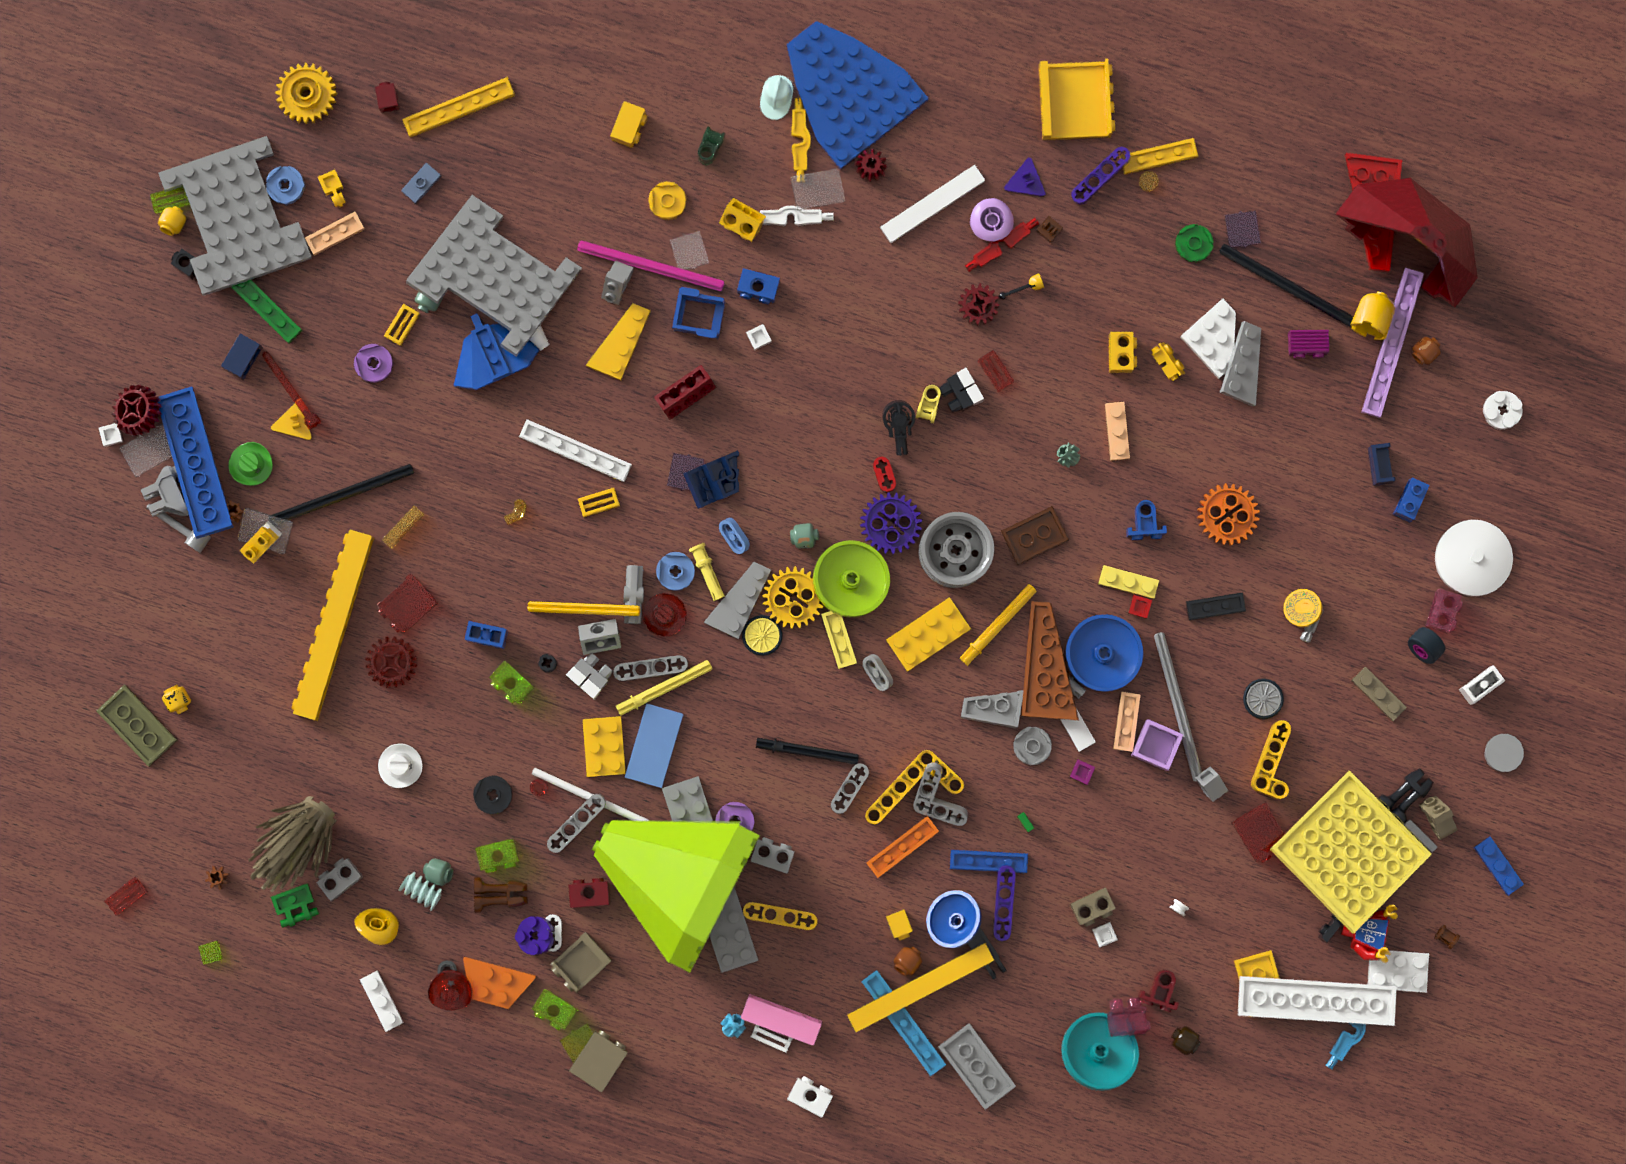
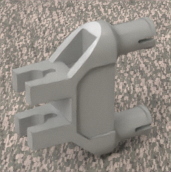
(168, 490)

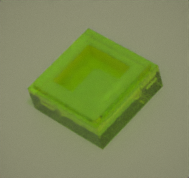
(210, 952)

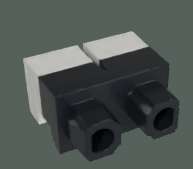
(964, 399)

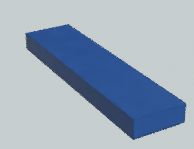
(988, 860)

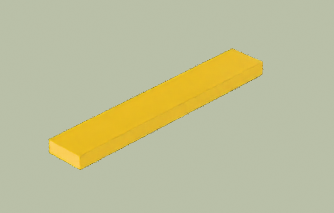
(458, 107)

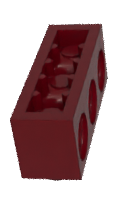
(685, 392)

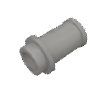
(1076, 688)

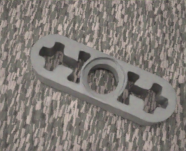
(852, 773)

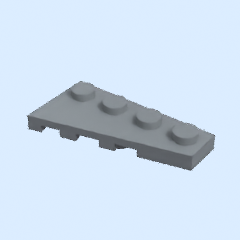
(1242, 370)

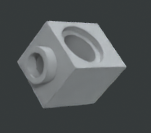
(1211, 784)

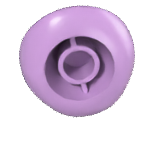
(991, 220)

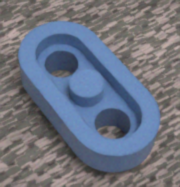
(734, 536)

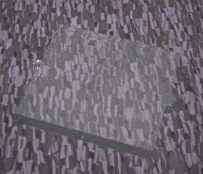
(689, 251)

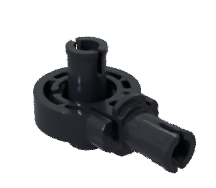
(899, 423)

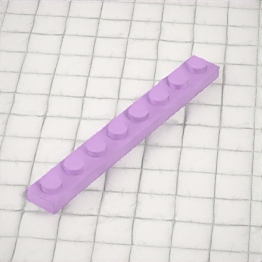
(1392, 344)

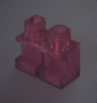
(1127, 1020)

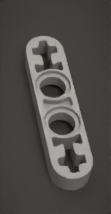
(650, 665)
(578, 825)

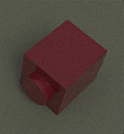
(387, 97)

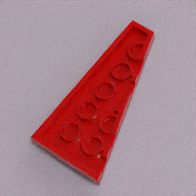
(1369, 169)

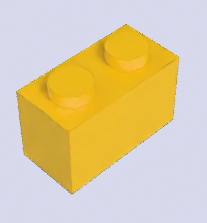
(628, 124)

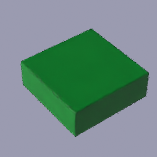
(1025, 822)

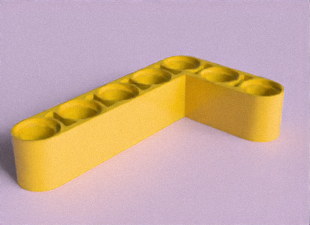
(909, 783)

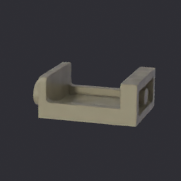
(580, 963)
(599, 1060)

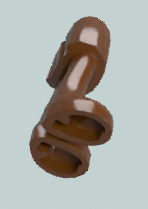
(481, 887)

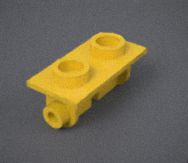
(1165, 354)

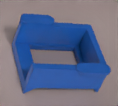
(694, 295)

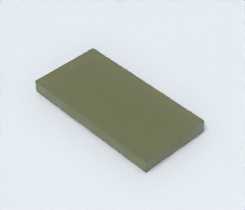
(136, 725)

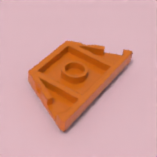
(496, 983)

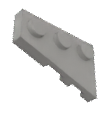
(994, 709)

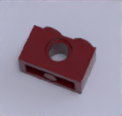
(600, 897)

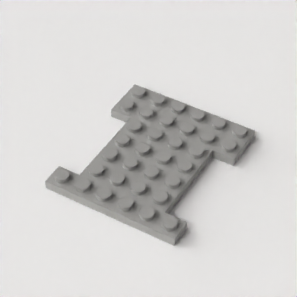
(235, 217)
(492, 274)

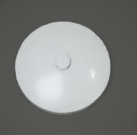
(1473, 558)

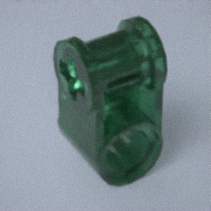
(710, 142)

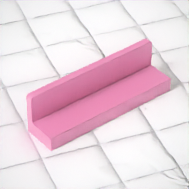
(781, 1019)

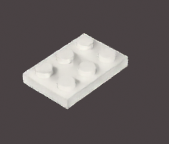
(1404, 970)

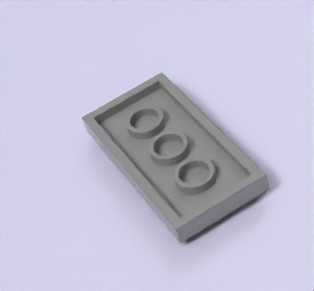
(976, 1066)

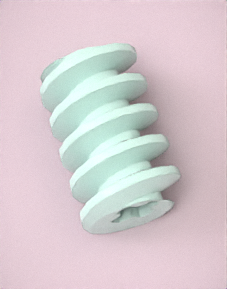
(421, 891)

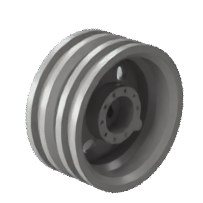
(975, 566)

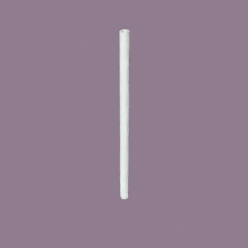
(586, 795)

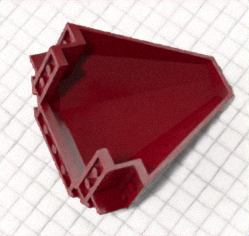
(1412, 210)

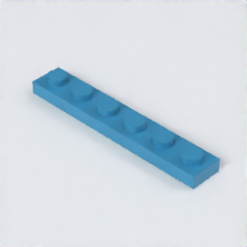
(906, 1027)

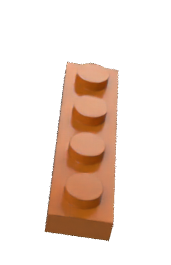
(902, 847)

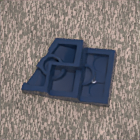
(714, 480)

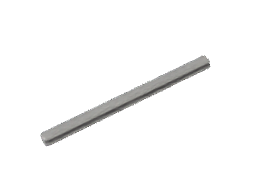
(1178, 705)

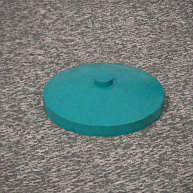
(1097, 1058)

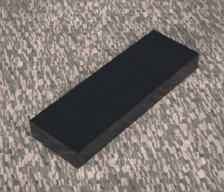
(1215, 606)

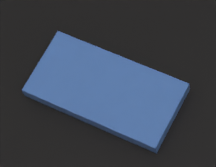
(654, 745)

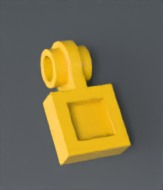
(331, 184)

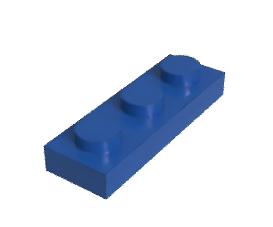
(1498, 865)

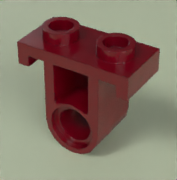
(1160, 993)

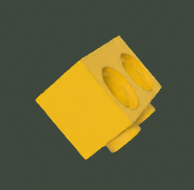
(744, 216)
(1117, 352)

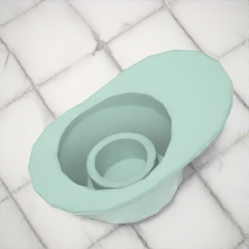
(776, 97)

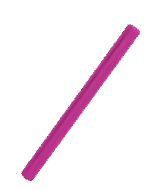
(650, 265)

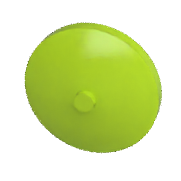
(851, 578)

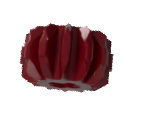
(878, 167)

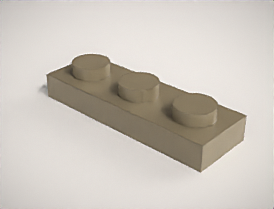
(1378, 693)

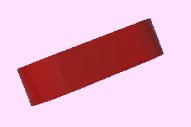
(888, 472)

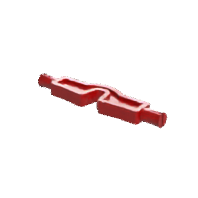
(993, 250)

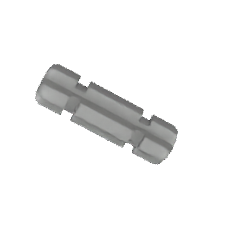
(1307, 635)

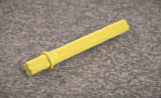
(664, 687)

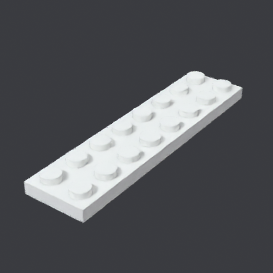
(1317, 1000)

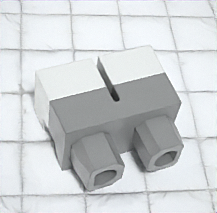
(596, 681)

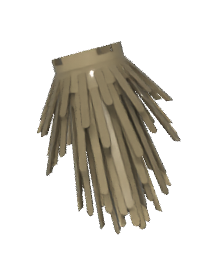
(293, 842)

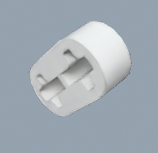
(558, 932)

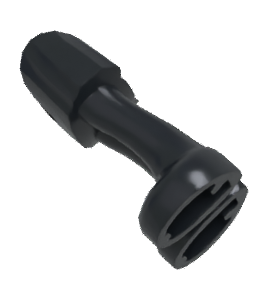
(1410, 783)

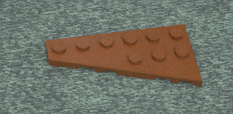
(1046, 679)

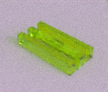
(162, 193)

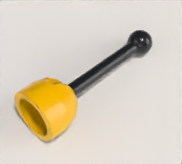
(1035, 283)

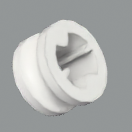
(1179, 907)

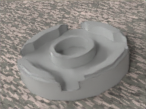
(1032, 745)
(1504, 752)

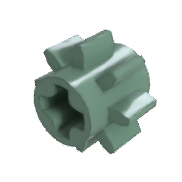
(1068, 455)

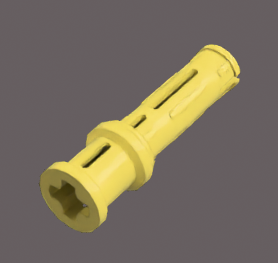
(704, 563)

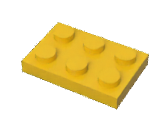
(604, 746)

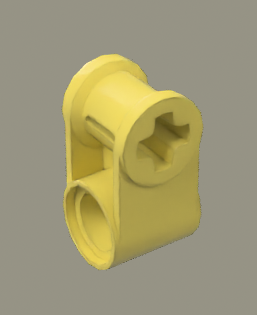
(928, 405)

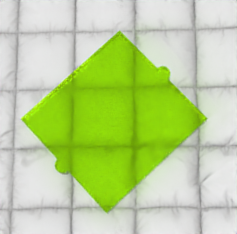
(576, 1041)

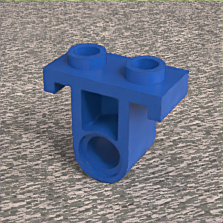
(1146, 524)

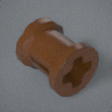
(1447, 936)

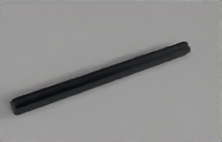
(1286, 284)
(345, 493)

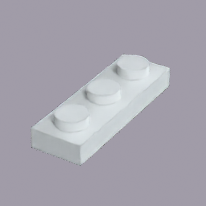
(381, 1001)

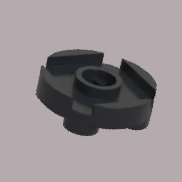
(487, 785)

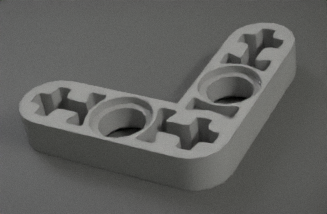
(928, 798)

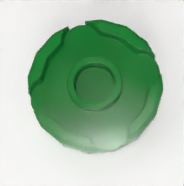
(1194, 243)

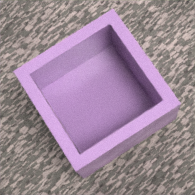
(1157, 745)

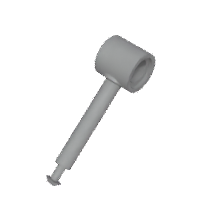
(197, 544)

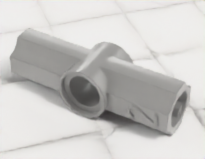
(634, 591)

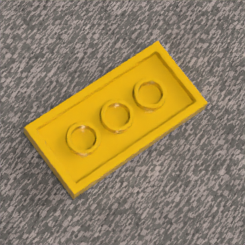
(928, 634)

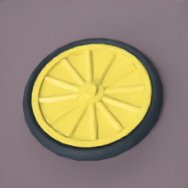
(762, 635)

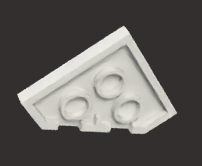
(1213, 337)

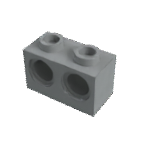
(771, 860)
(342, 883)

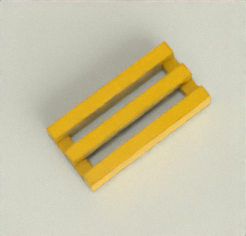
(410, 311)
(601, 509)

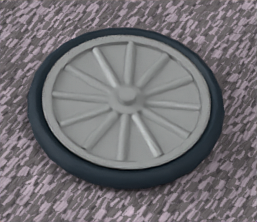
(1263, 698)

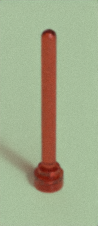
(311, 419)

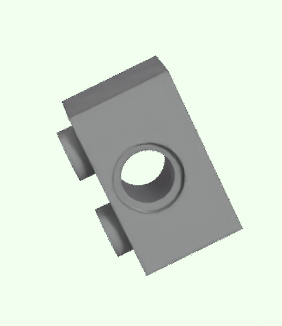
(599, 636)

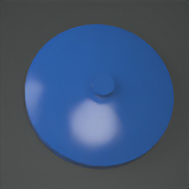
(1104, 653)

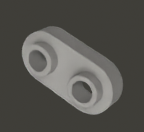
(877, 672)

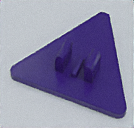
(1026, 180)

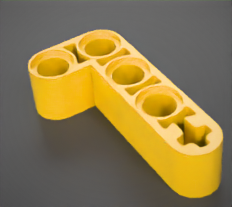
(1274, 758)

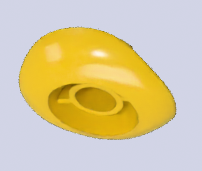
(377, 925)

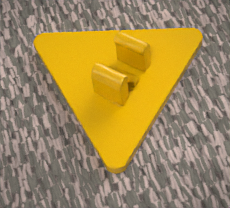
(292, 424)

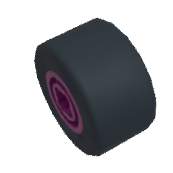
(1426, 645)

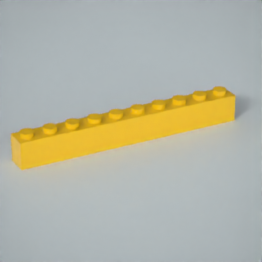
(333, 625)

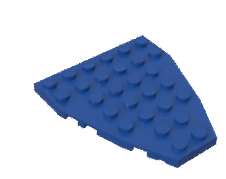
(849, 91)

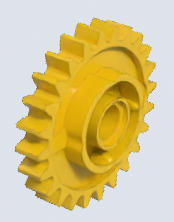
(306, 79)

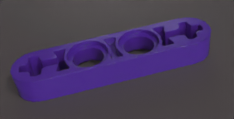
(1098, 173)
(1007, 903)

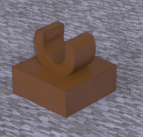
(1049, 229)

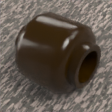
(1185, 1040)

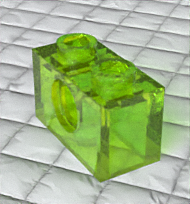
(522, 686)
(486, 852)
(566, 1010)

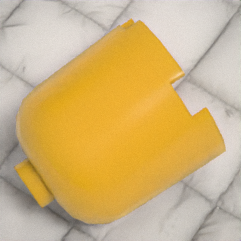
(1374, 316)

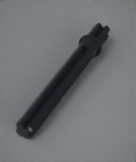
(781, 746)

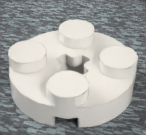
(1493, 414)

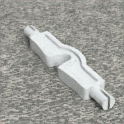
(801, 217)

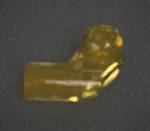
(518, 512)

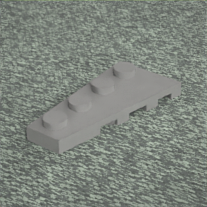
(738, 604)

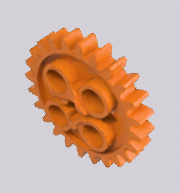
(1218, 501)

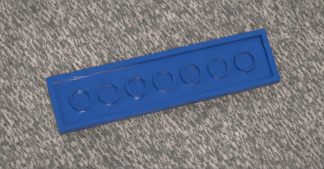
(194, 463)

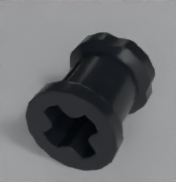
(553, 664)

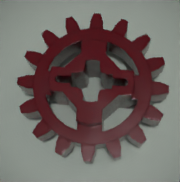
(987, 301)

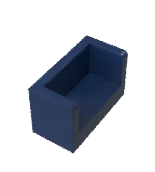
(241, 356)
(1380, 464)

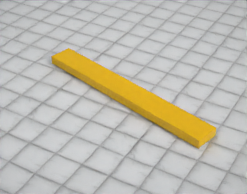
(920, 987)

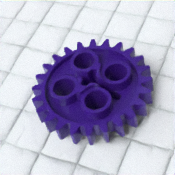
(902, 510)

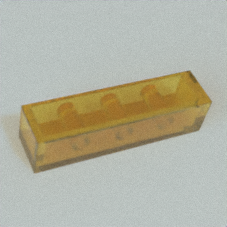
(402, 527)

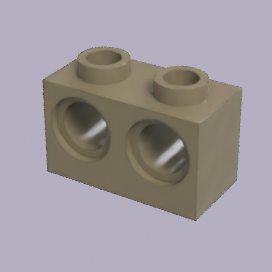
(1090, 901)

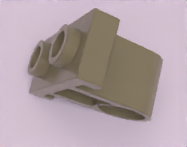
(1439, 817)

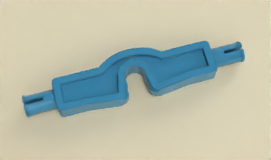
(1344, 1043)

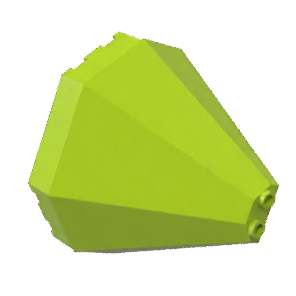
(675, 876)

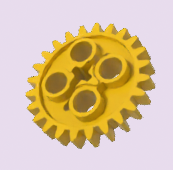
(783, 612)

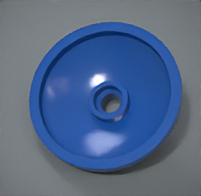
(945, 914)

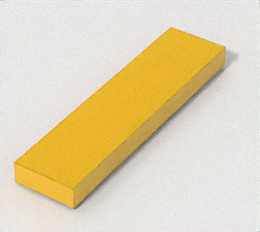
(1160, 156)

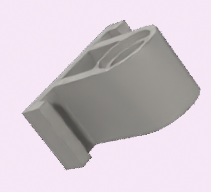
(616, 282)

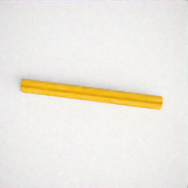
(578, 608)

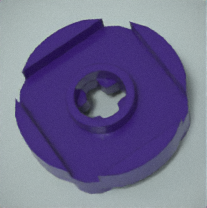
(545, 935)

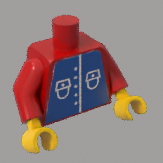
(1371, 936)

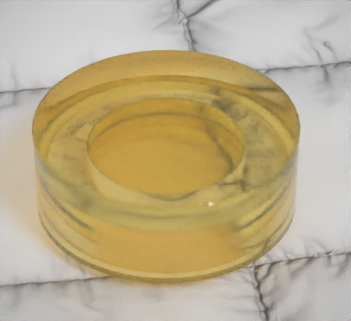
(1148, 181)

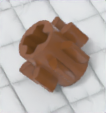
(235, 511)
(222, 875)

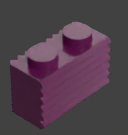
(1308, 343)

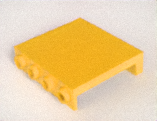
(1076, 100)

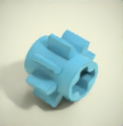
(733, 1025)

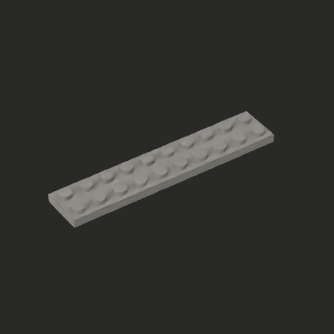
(730, 932)

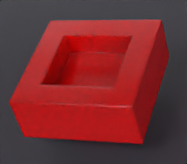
(1140, 606)

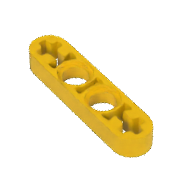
(779, 919)

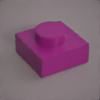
(1082, 772)

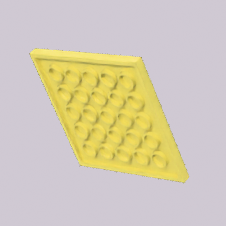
(1351, 852)

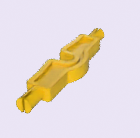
(799, 130)

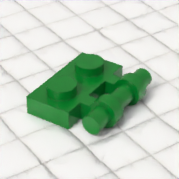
(293, 899)

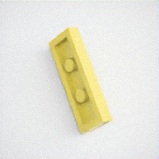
(1128, 582)
(839, 639)

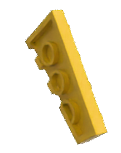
(620, 344)

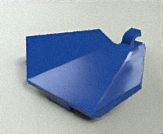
(485, 360)

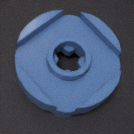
(274, 185)
(684, 564)

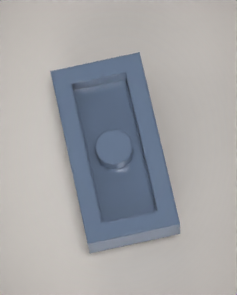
(421, 183)

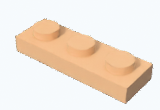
(334, 233)
(1117, 431)
(1126, 721)

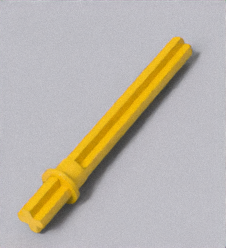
(997, 624)

